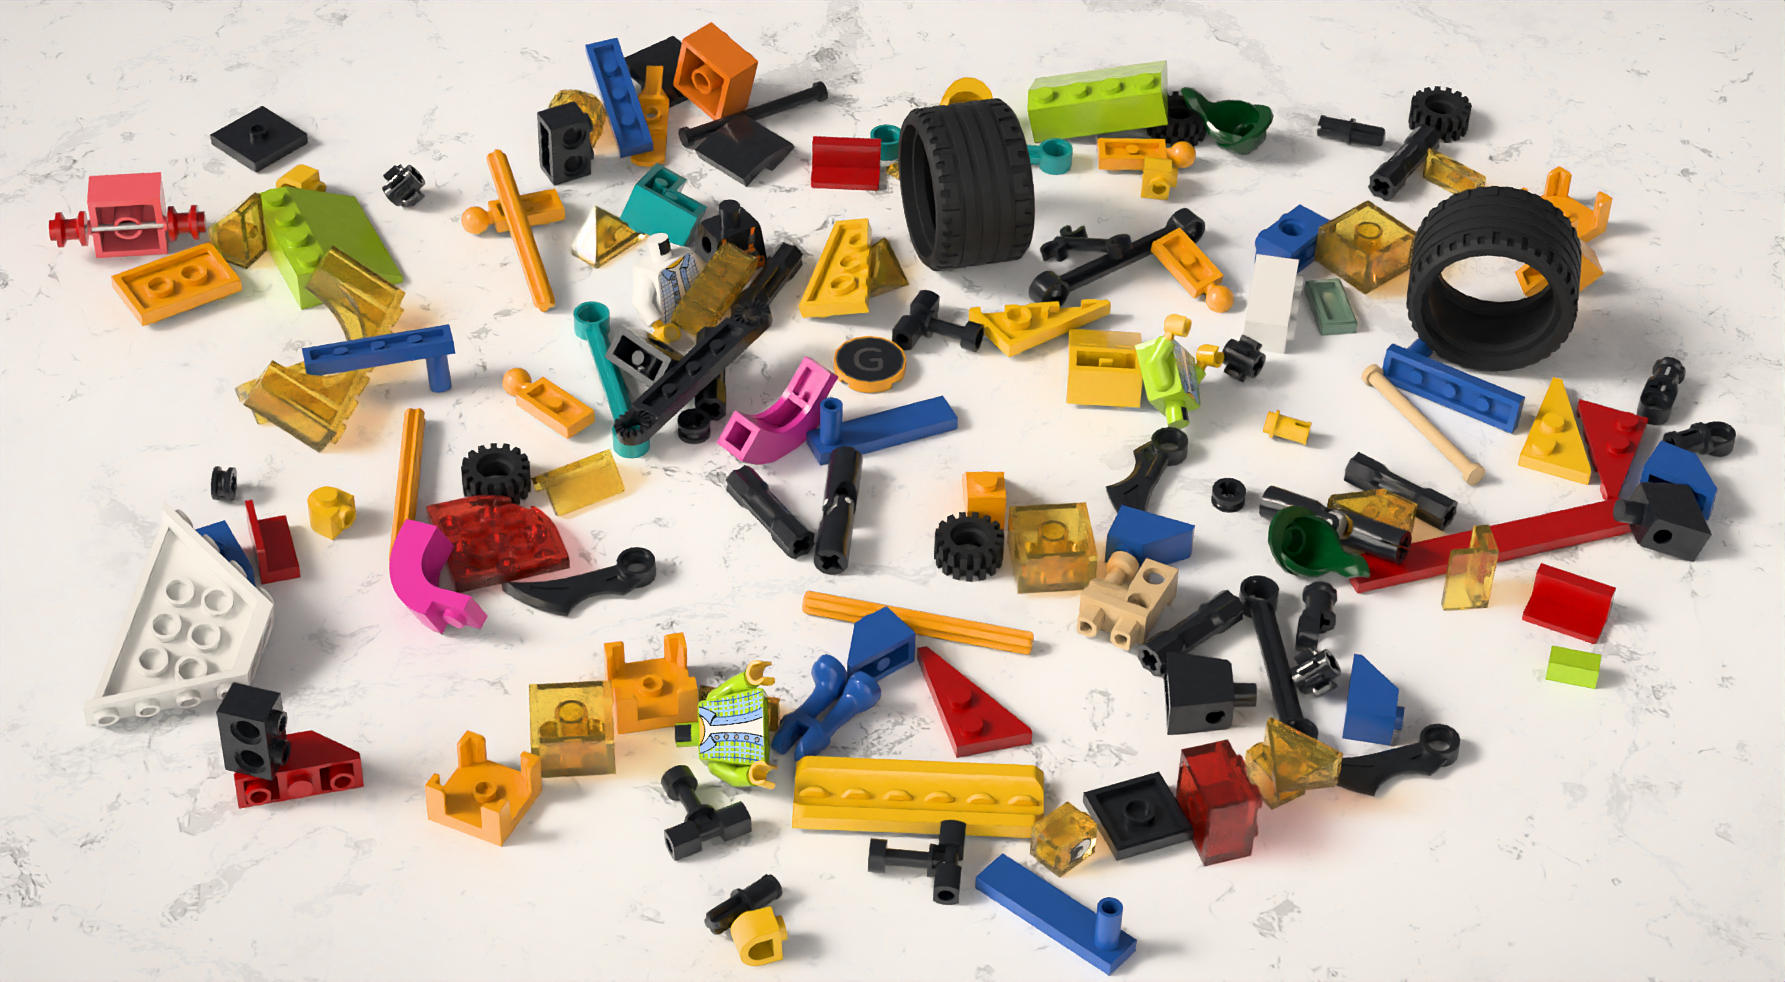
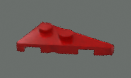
(1612, 443)
(969, 715)

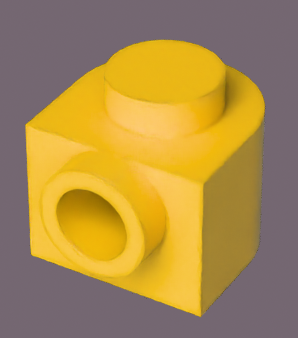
(302, 177)
(1158, 178)
(330, 511)
(759, 936)

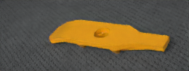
(654, 101)

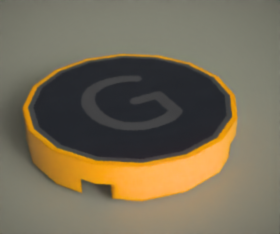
(869, 364)

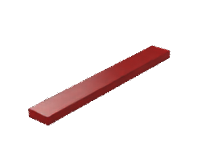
(1512, 538)

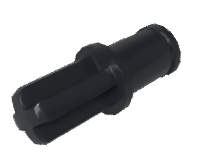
(1351, 131)
(740, 901)

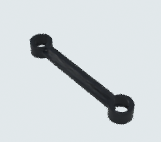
(1052, 288)
(1273, 650)

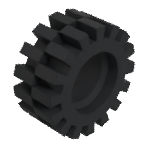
(1441, 110)
(1182, 123)
(493, 462)
(969, 561)

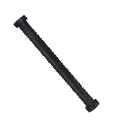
(816, 92)

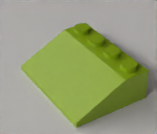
(1099, 101)
(305, 226)

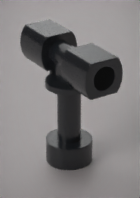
(925, 321)
(701, 819)
(939, 861)

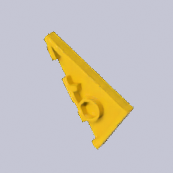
(1033, 324)
(1554, 439)

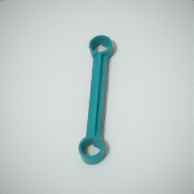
(1052, 155)
(596, 335)

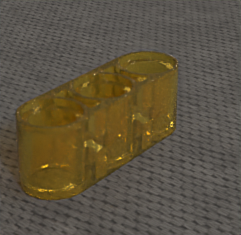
(715, 289)

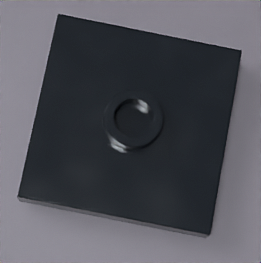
(259, 139)
(1138, 816)

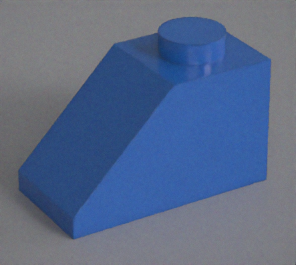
(1680, 466)
(1149, 537)
(880, 645)
(1371, 705)

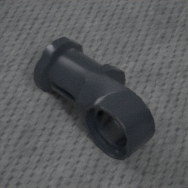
(1654, 396)
(1699, 440)
(1317, 616)

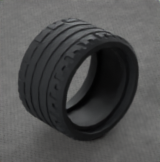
(966, 184)
(1485, 332)

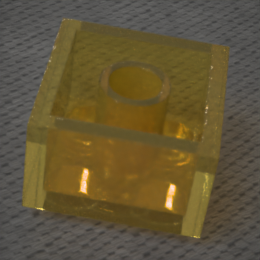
(1365, 247)
(1051, 547)
(572, 728)

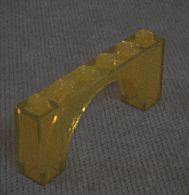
(315, 405)

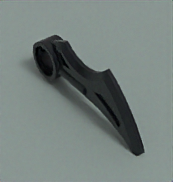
(1149, 466)
(564, 594)
(1369, 772)

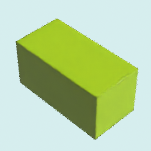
(1573, 667)

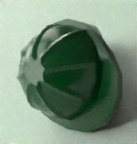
(1231, 123)
(1311, 546)

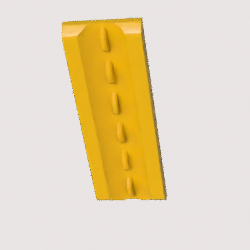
(916, 796)

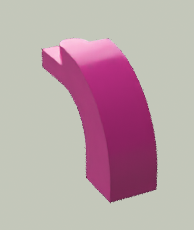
(783, 426)
(415, 574)

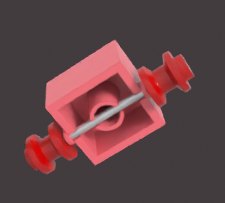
(127, 217)

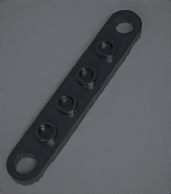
(693, 373)

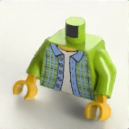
(1171, 371)
(734, 729)

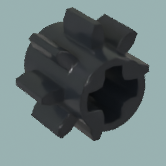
(403, 185)
(1243, 358)
(1315, 671)

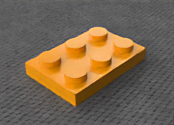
(176, 283)

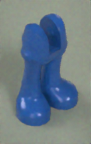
(830, 682)

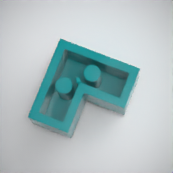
(661, 208)

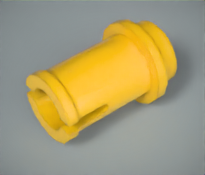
(1286, 427)

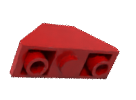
(314, 768)

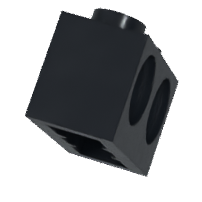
(565, 142)
(253, 731)

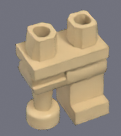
(1126, 611)

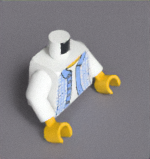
(662, 282)

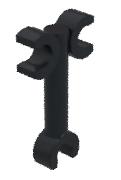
(1079, 241)

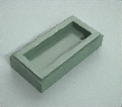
(1330, 306)

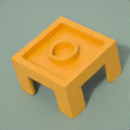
(1586, 221)
(651, 691)
(484, 795)

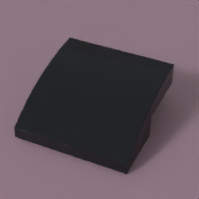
(660, 54)
(744, 149)

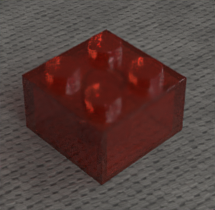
(1218, 801)

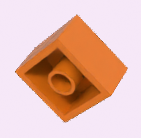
(715, 72)

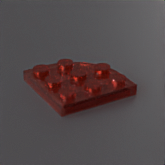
(496, 541)

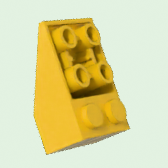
(1103, 368)

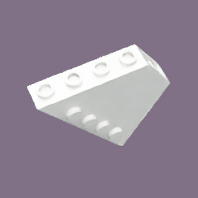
(185, 631)

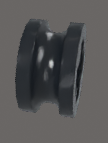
(697, 418)
(224, 483)
(1228, 486)

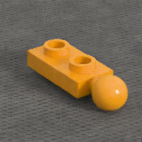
(1129, 153)
(540, 208)
(1193, 269)
(548, 402)

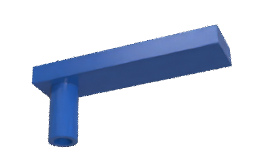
(619, 97)
(425, 343)
(1450, 387)
(878, 429)
(1087, 934)

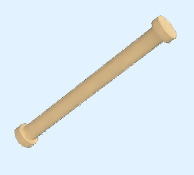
(1471, 471)

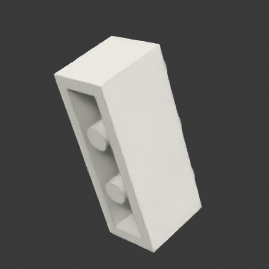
(1273, 302)

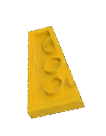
(842, 273)

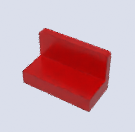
(846, 163)
(272, 547)
(1569, 604)

